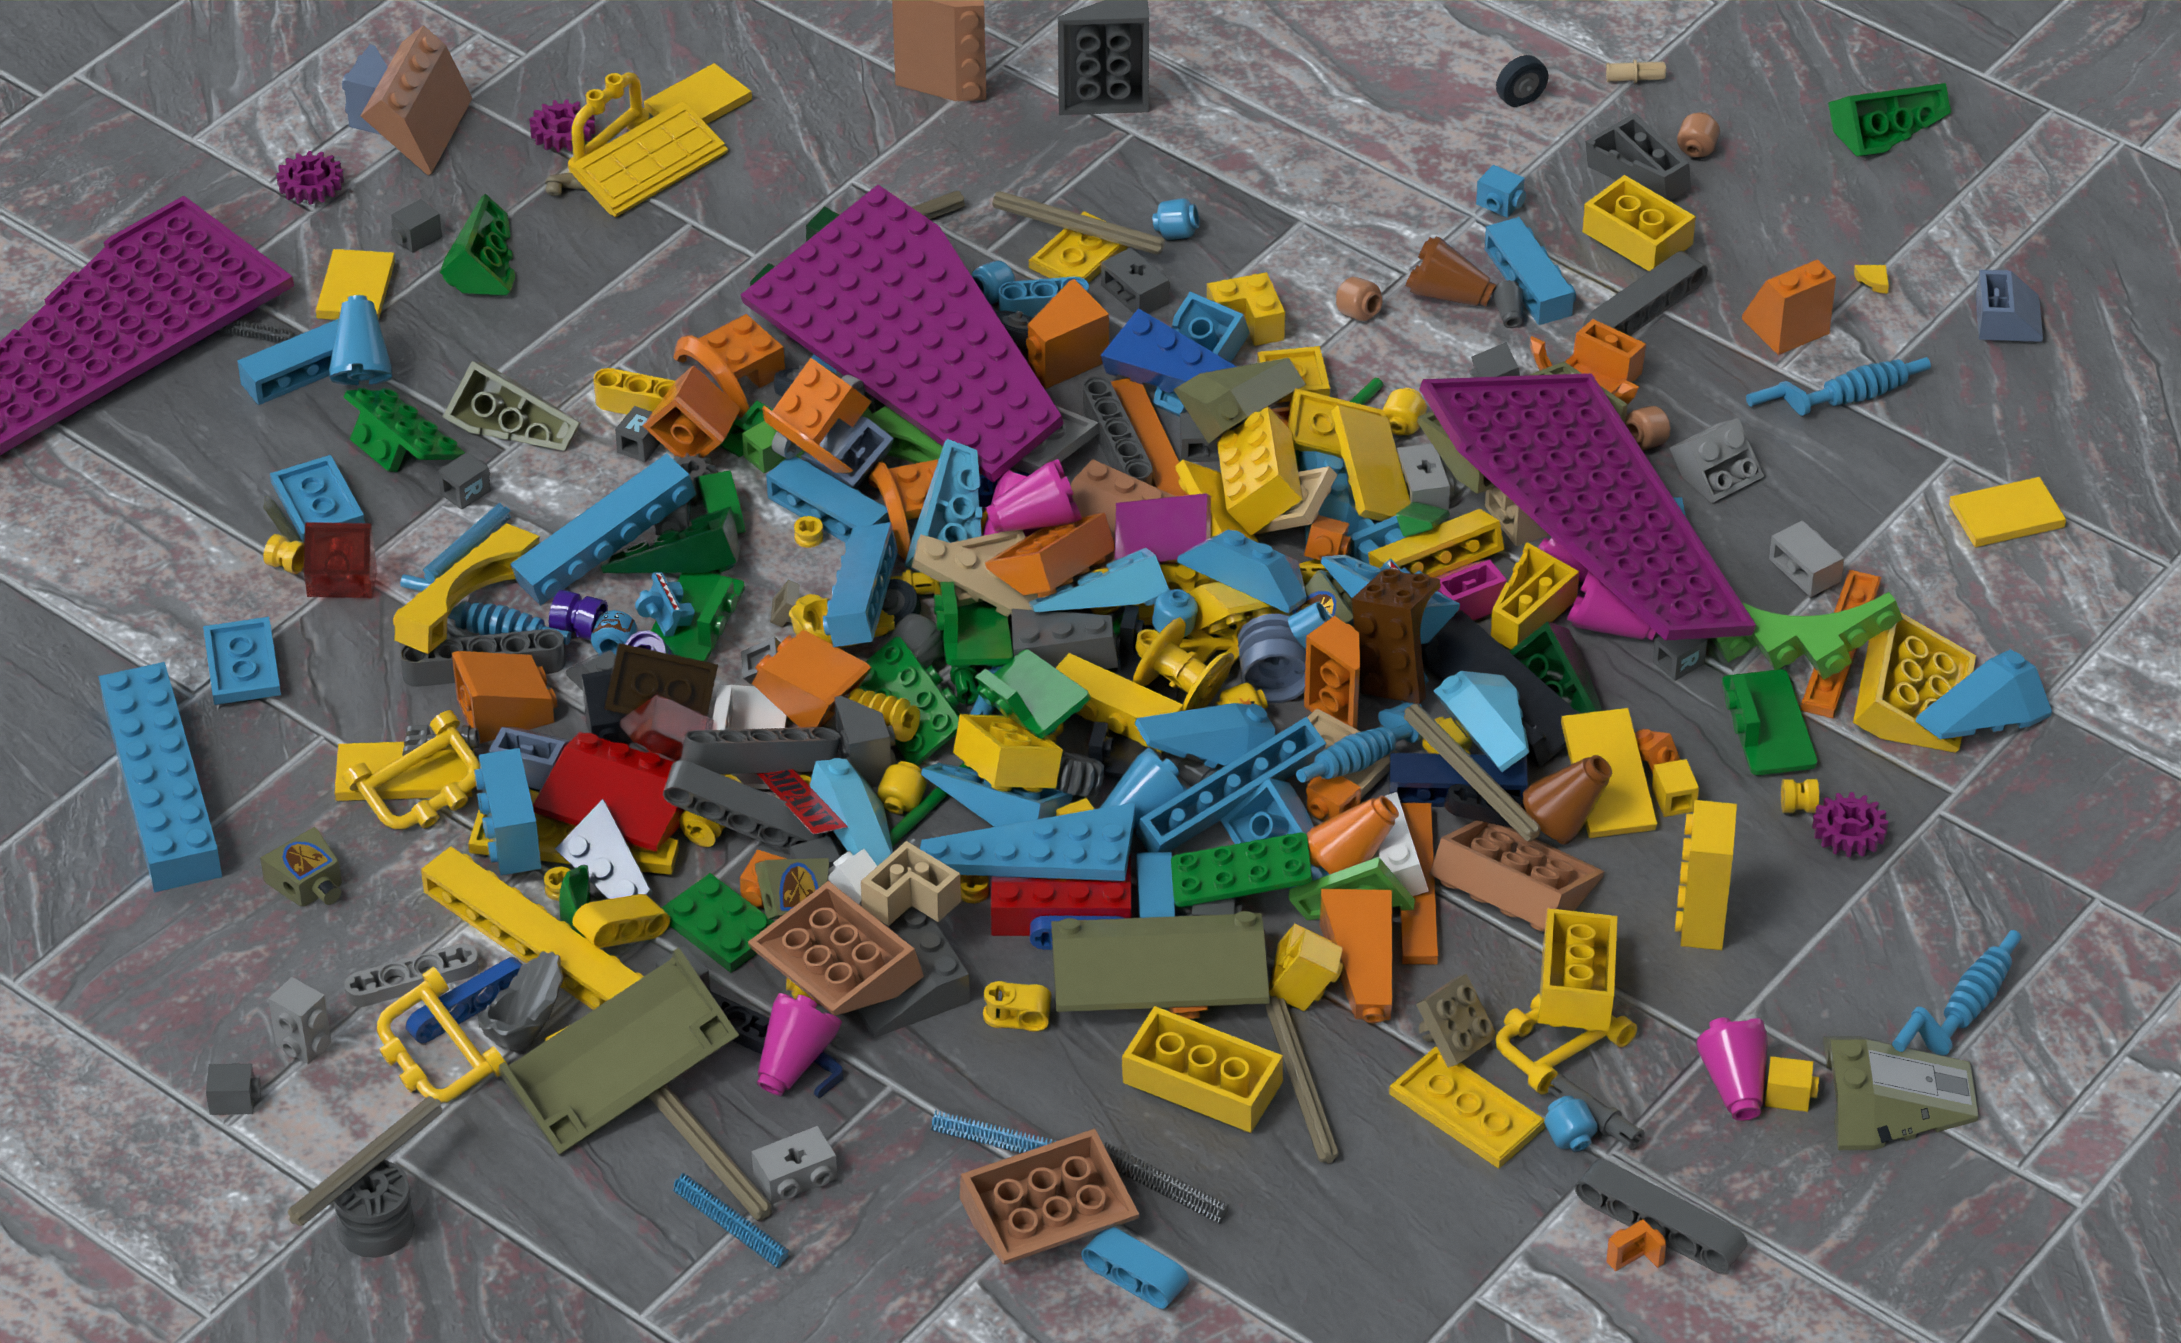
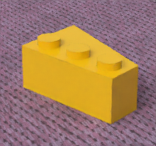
(1534, 594)

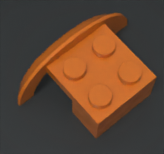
(735, 352)
(1606, 353)
(812, 409)
(903, 494)

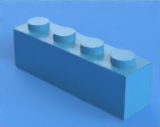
(1527, 263)
(288, 364)
(814, 493)

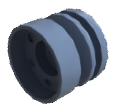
(1272, 658)

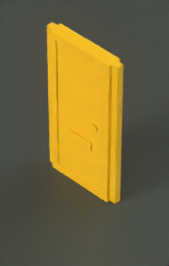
(648, 159)

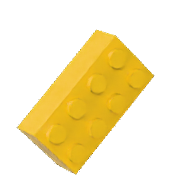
(1259, 470)
(1706, 874)
(1578, 970)
(1202, 1069)

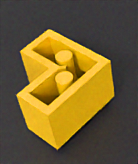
(1258, 302)
(1304, 967)

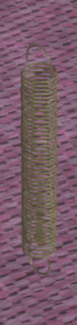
(280, 521)

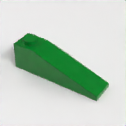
(1882, 119)
(480, 253)

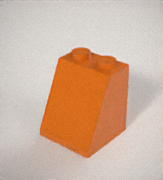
(1793, 307)
(1067, 336)
(692, 416)
(807, 678)
(502, 692)

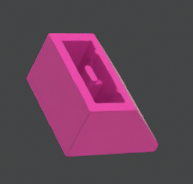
(1474, 587)

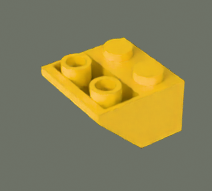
(1225, 606)

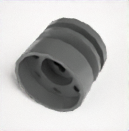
(376, 1212)

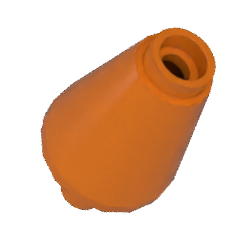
(1352, 835)

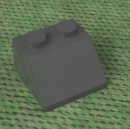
(864, 739)

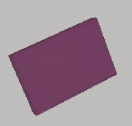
(1162, 526)

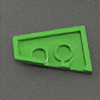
(1366, 876)

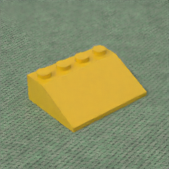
(1905, 675)

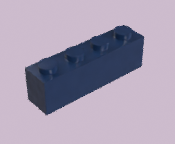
(1429, 777)

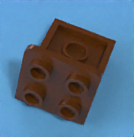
(1389, 627)

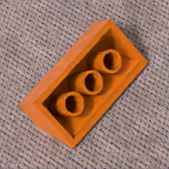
(1054, 555)

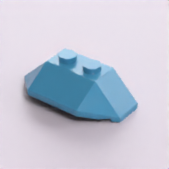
(1340, 501)
(1249, 569)

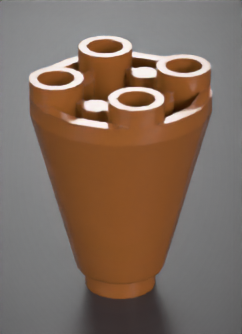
(1449, 276)
(1567, 797)

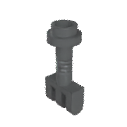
(420, 734)

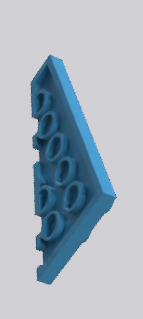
(1065, 846)

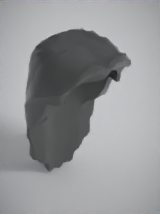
(920, 637)
(525, 1005)

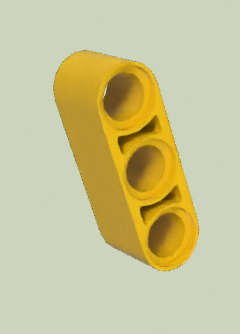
(622, 390)
(621, 920)

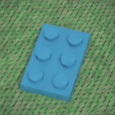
(316, 494)
(241, 660)

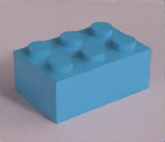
(509, 812)

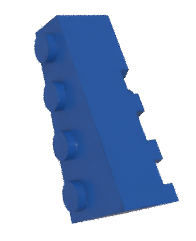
(1157, 354)

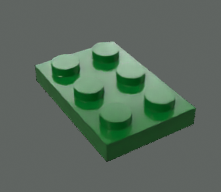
(717, 921)

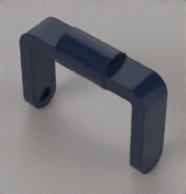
(830, 1065)

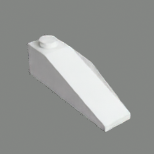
(1400, 853)

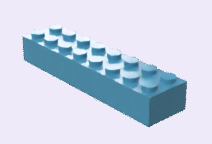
(160, 777)

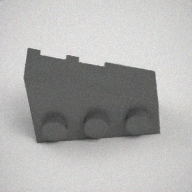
(1640, 154)
(1056, 634)

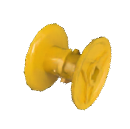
(1183, 668)

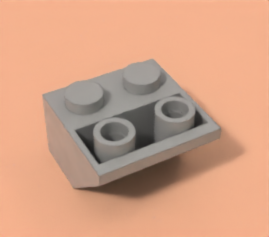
(1717, 460)

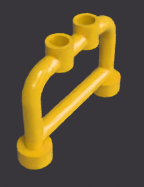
(595, 105)
(424, 812)
(1541, 1071)
(413, 1076)

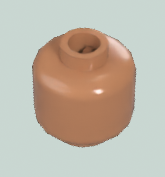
(1698, 135)
(1359, 298)
(1648, 426)

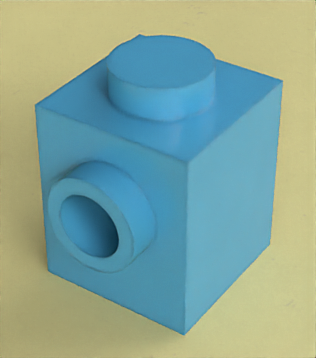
(1500, 191)

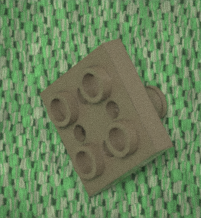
(1455, 1020)

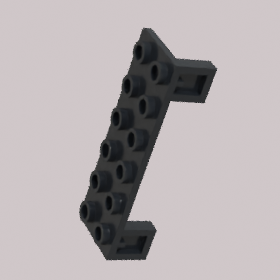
(1468, 647)
(1110, 748)

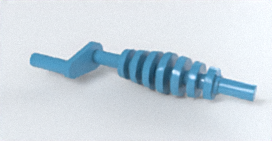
(1855, 385)
(486, 618)
(1362, 748)
(1970, 997)

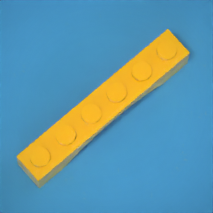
(424, 618)

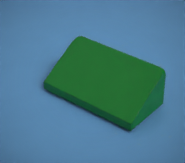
(1420, 518)

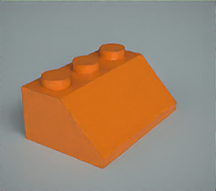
(1333, 671)

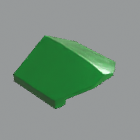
(574, 894)

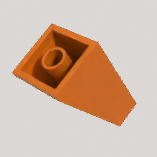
(1363, 928)

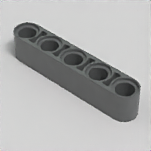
(1651, 294)
(1116, 432)
(437, 666)
(760, 749)
(735, 806)
(1683, 1225)

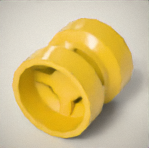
(282, 552)
(1799, 795)

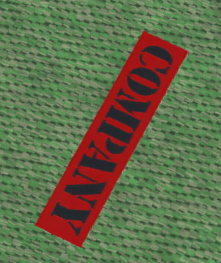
(802, 801)

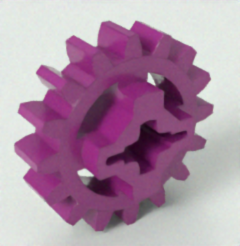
(554, 125)
(310, 177)
(1850, 824)

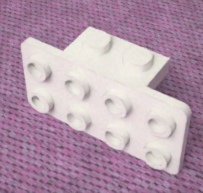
(745, 709)

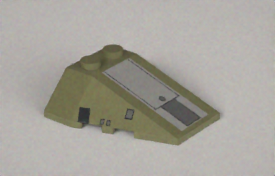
(1895, 1092)

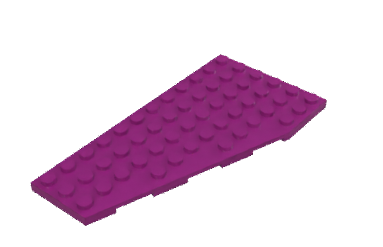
(128, 311)
(902, 313)
(1589, 485)

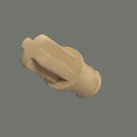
(1635, 71)

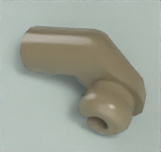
(558, 181)

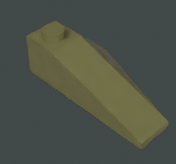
(1230, 395)
(504, 409)

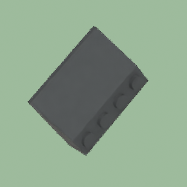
(1104, 58)
(941, 988)

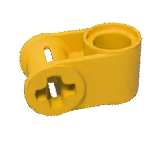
(1020, 1008)

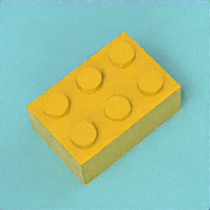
(1638, 223)
(1007, 753)

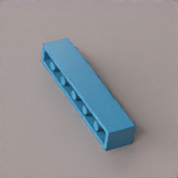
(603, 529)
(861, 585)
(1225, 789)

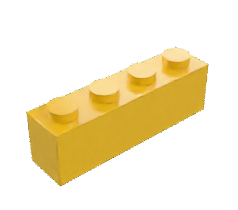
(1445, 546)
(1115, 698)

